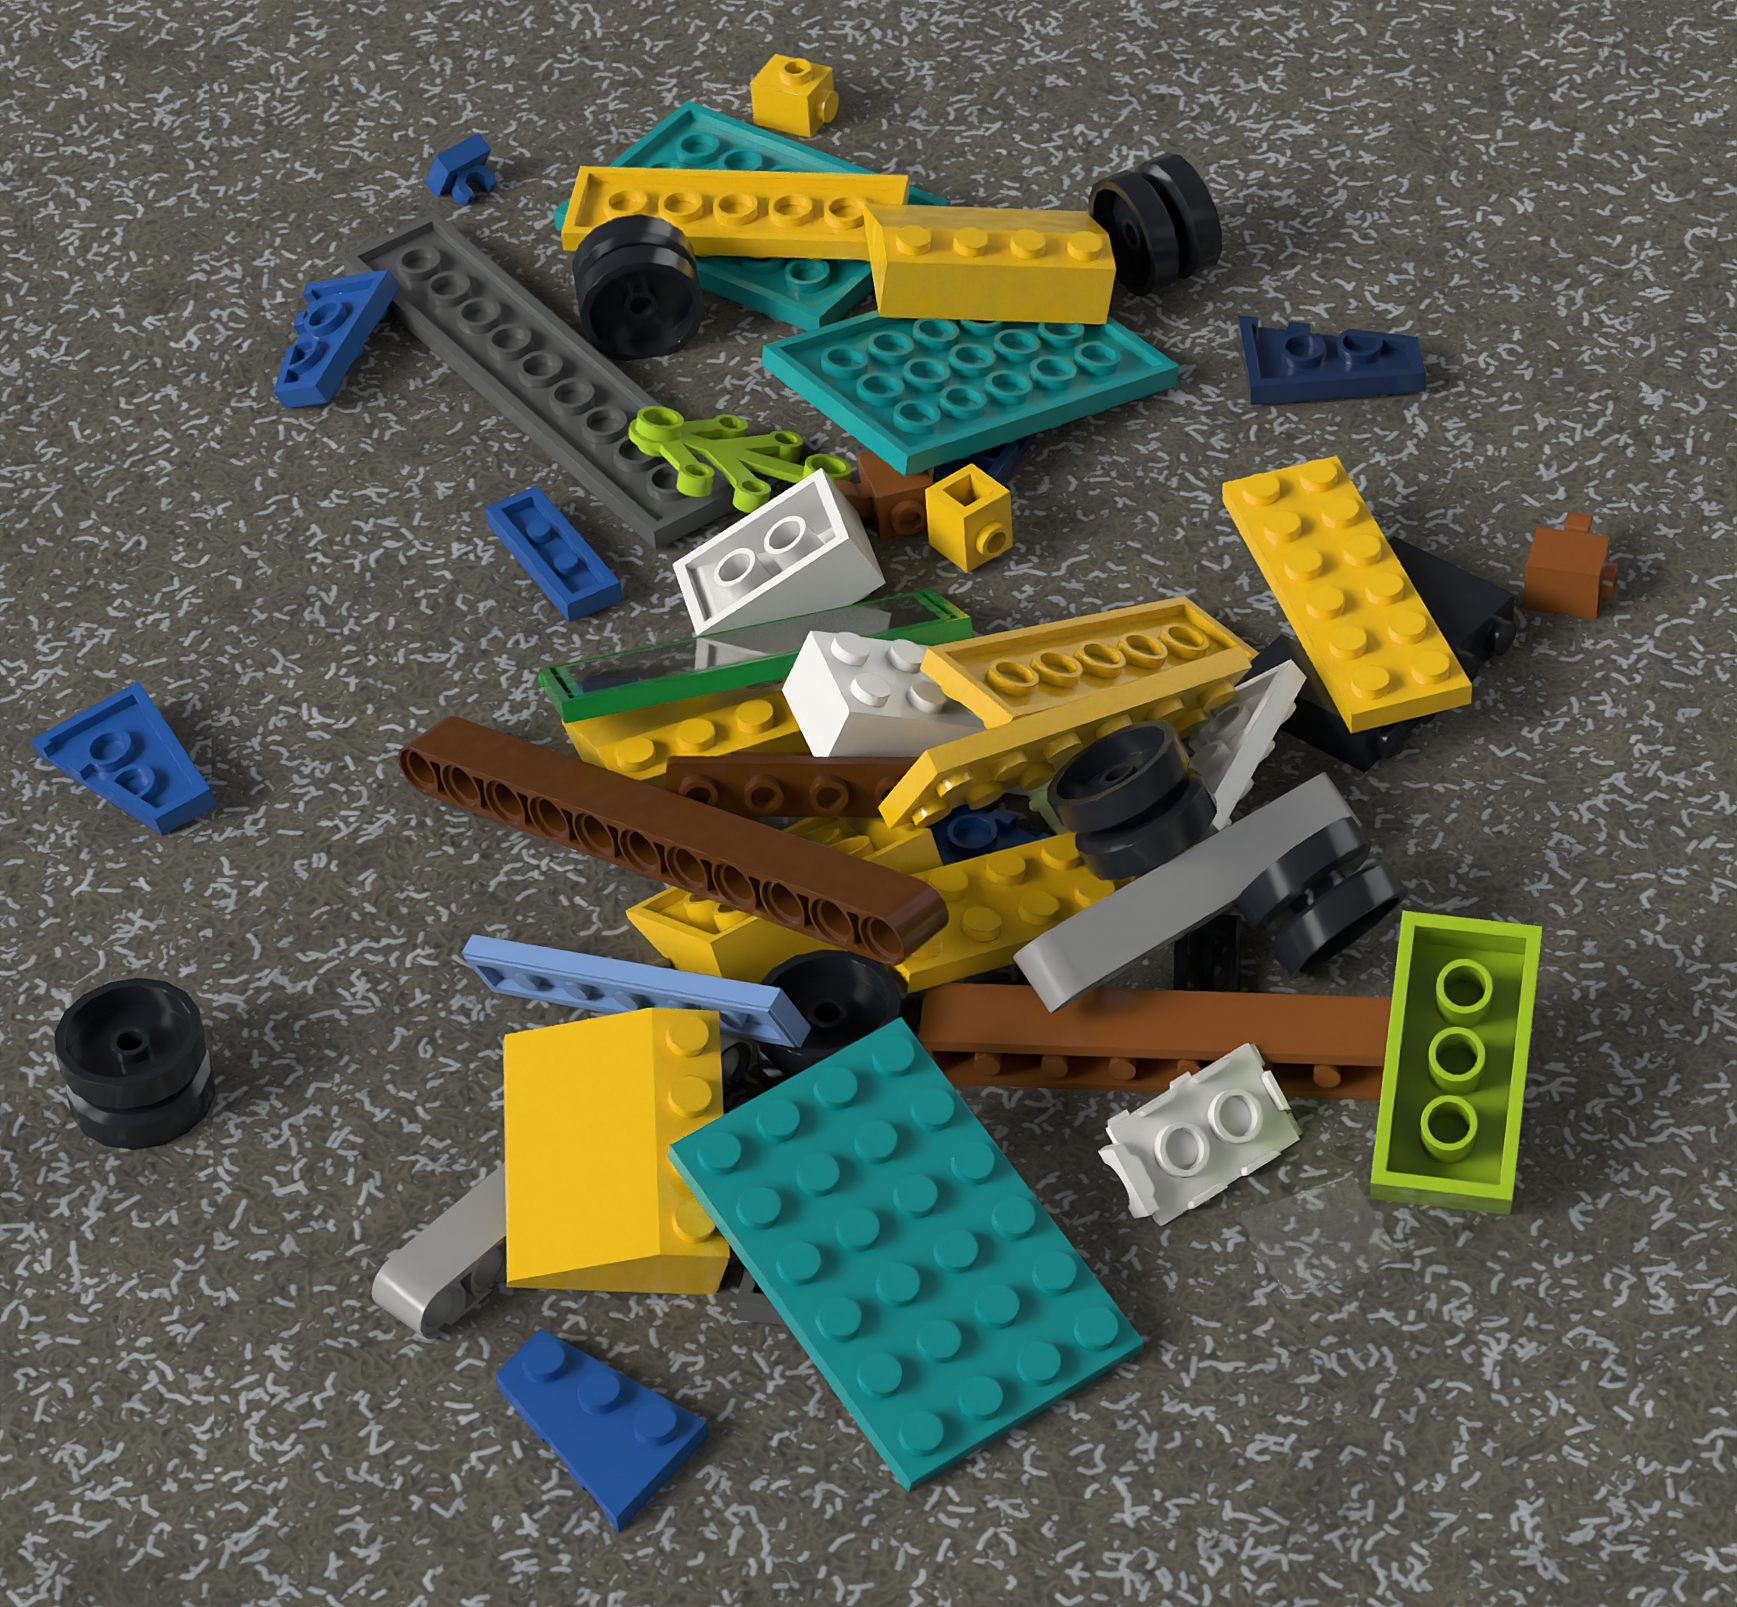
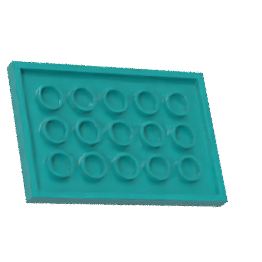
(788, 289)
(958, 387)
(904, 1252)

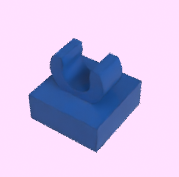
(460, 166)

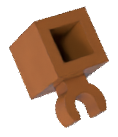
(888, 497)
(1569, 569)

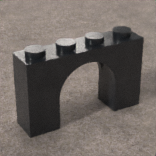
(1468, 612)

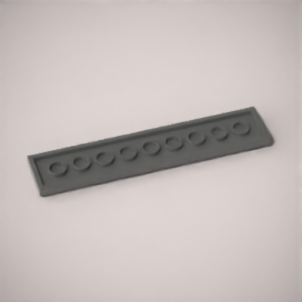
(536, 374)

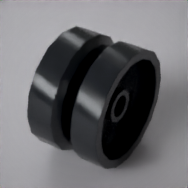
(1157, 223)
(637, 288)
(1132, 800)
(1321, 897)
(838, 997)
(135, 1063)

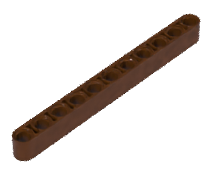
(677, 840)

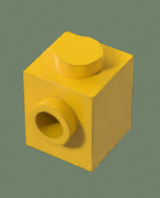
(793, 96)
(969, 517)

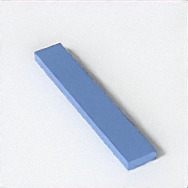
(625, 986)

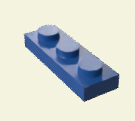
(553, 554)

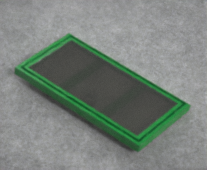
(739, 657)

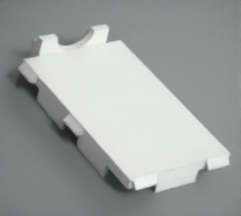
(1200, 1135)

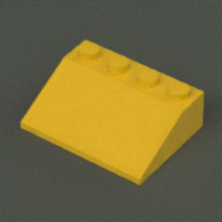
(989, 264)
(704, 725)
(737, 946)
(590, 1150)

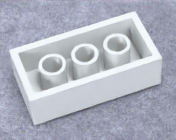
(873, 700)

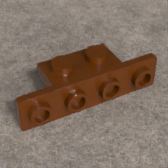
(787, 783)

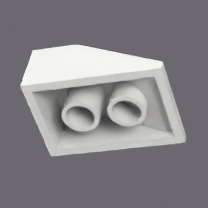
(781, 561)

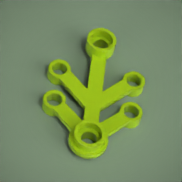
(665, 434)

